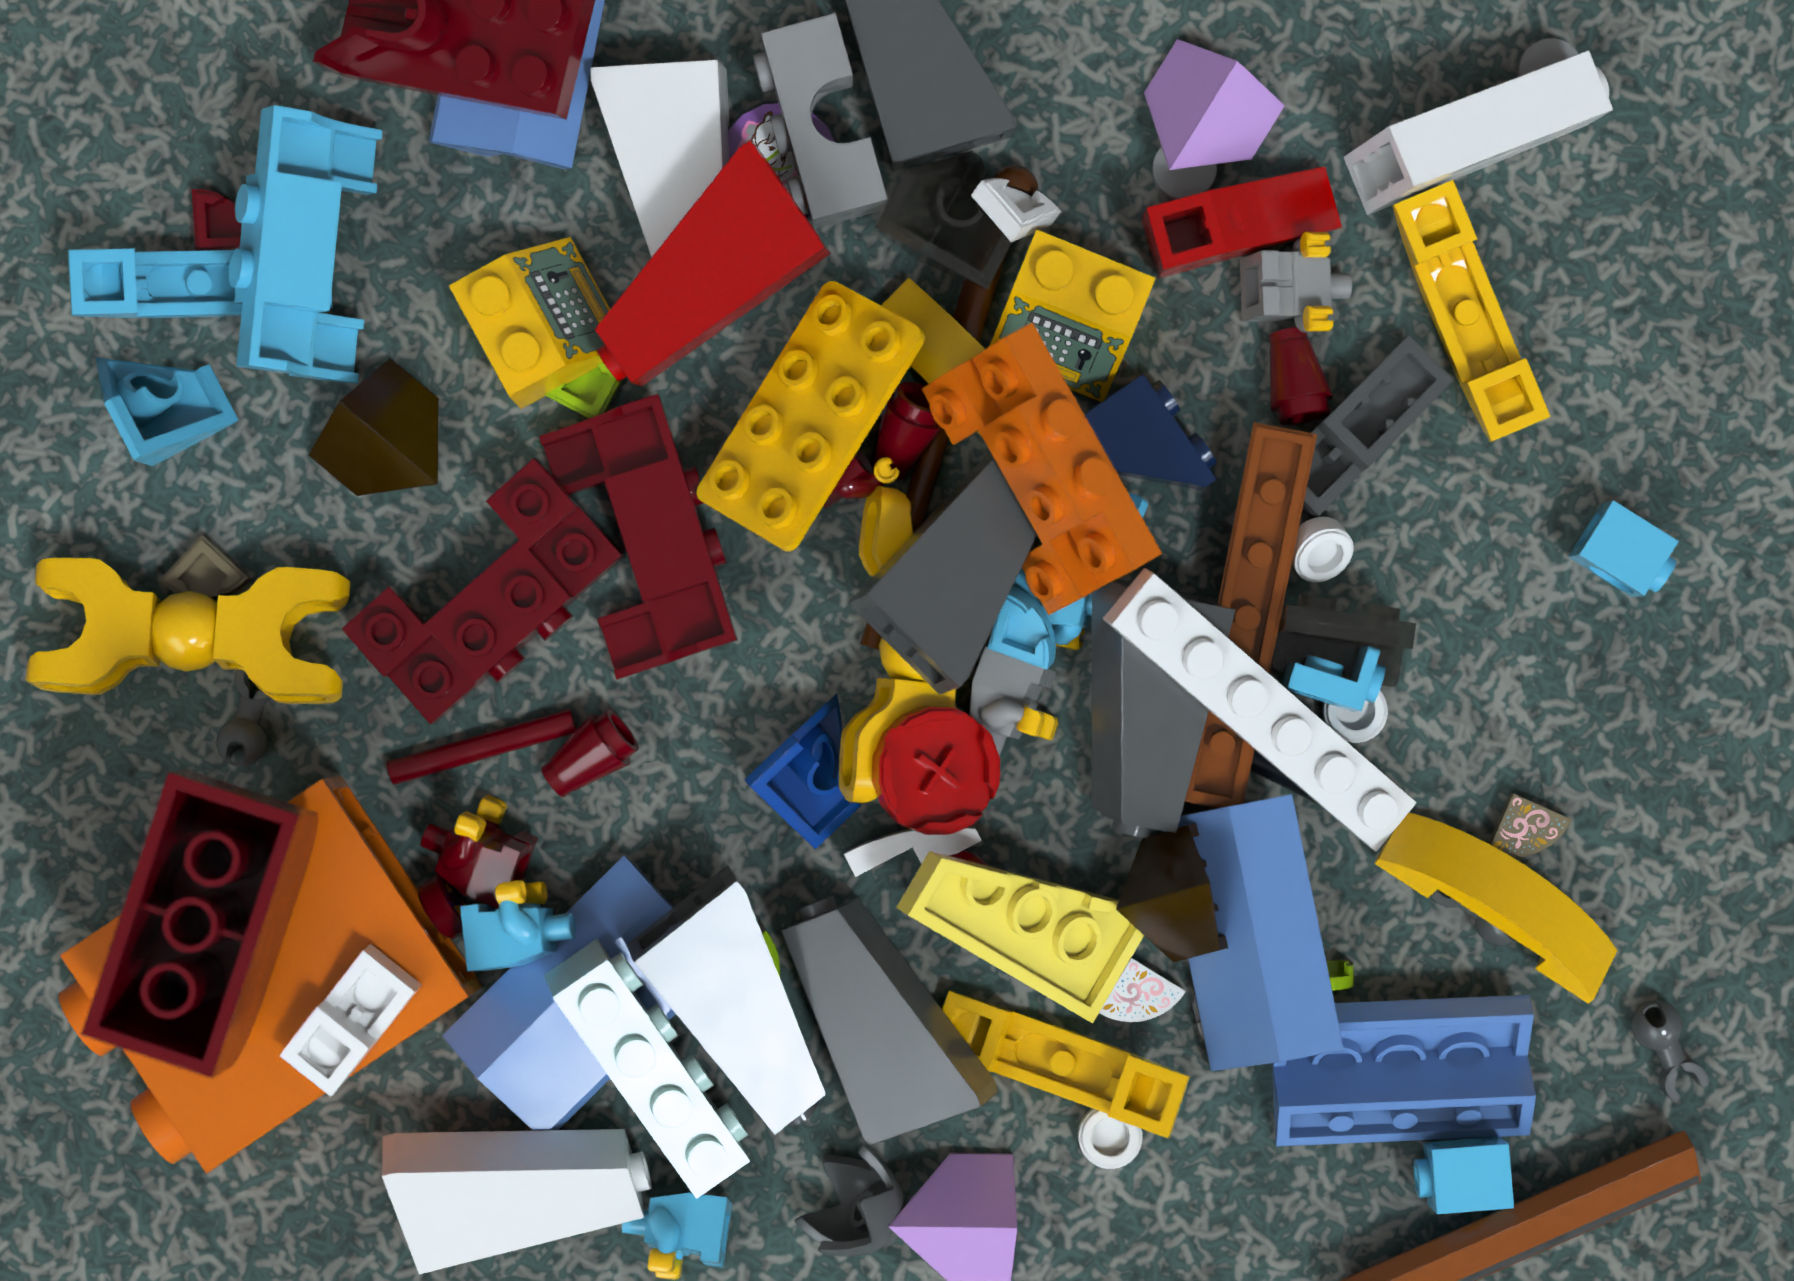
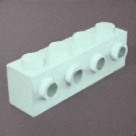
(646, 1068)

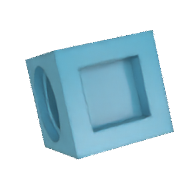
(1625, 550)
(1465, 1175)

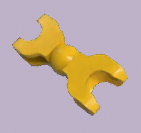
(883, 531)
(188, 631)

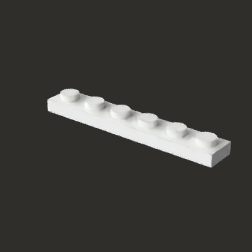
(1259, 709)

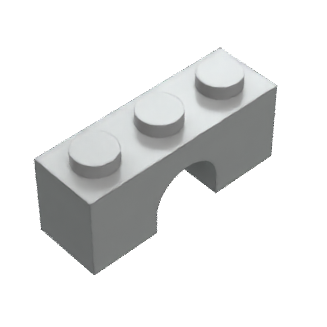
(803, 67)

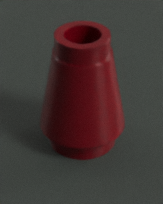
(1296, 379)
(905, 428)
(591, 753)

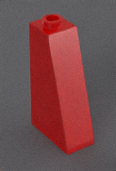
(714, 267)

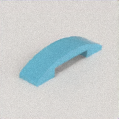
(151, 284)

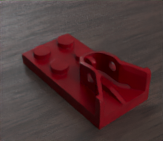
(467, 50)

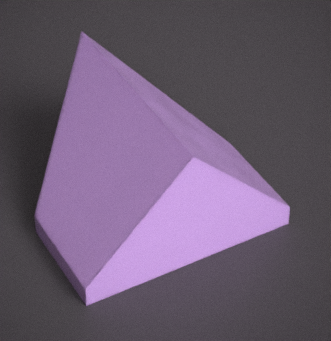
(1208, 108)
(964, 1218)

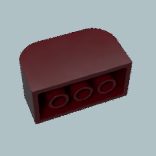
(202, 923)

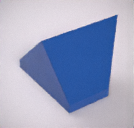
(803, 777)

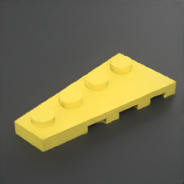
(1035, 930)

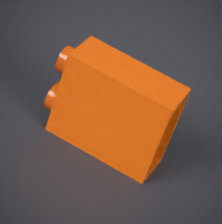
(348, 899)

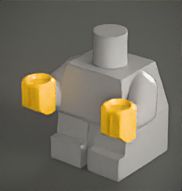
(1293, 284)
(1006, 698)

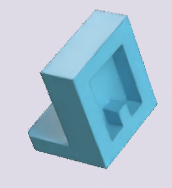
(1323, 680)

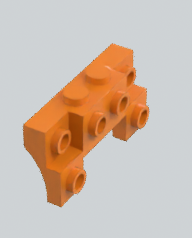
(1051, 464)

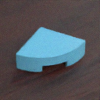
(1023, 631)

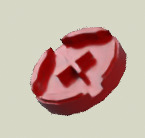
(935, 770)

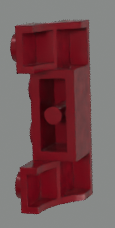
(661, 529)
(500, 610)

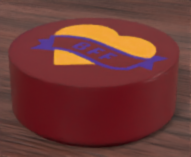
(442, 905)

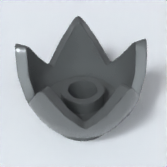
(866, 1206)

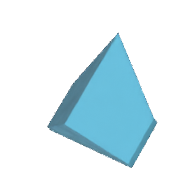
(162, 406)

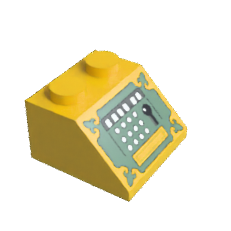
(1080, 309)
(535, 317)

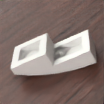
(878, 850)
(350, 1020)

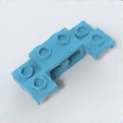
(291, 244)

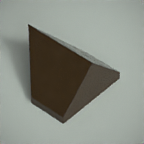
(382, 435)
(1172, 896)

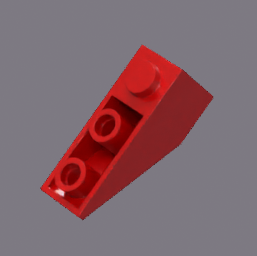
(1238, 220)

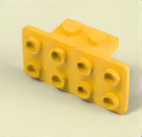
(810, 415)

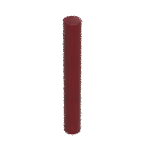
(481, 746)

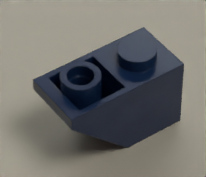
(1147, 441)

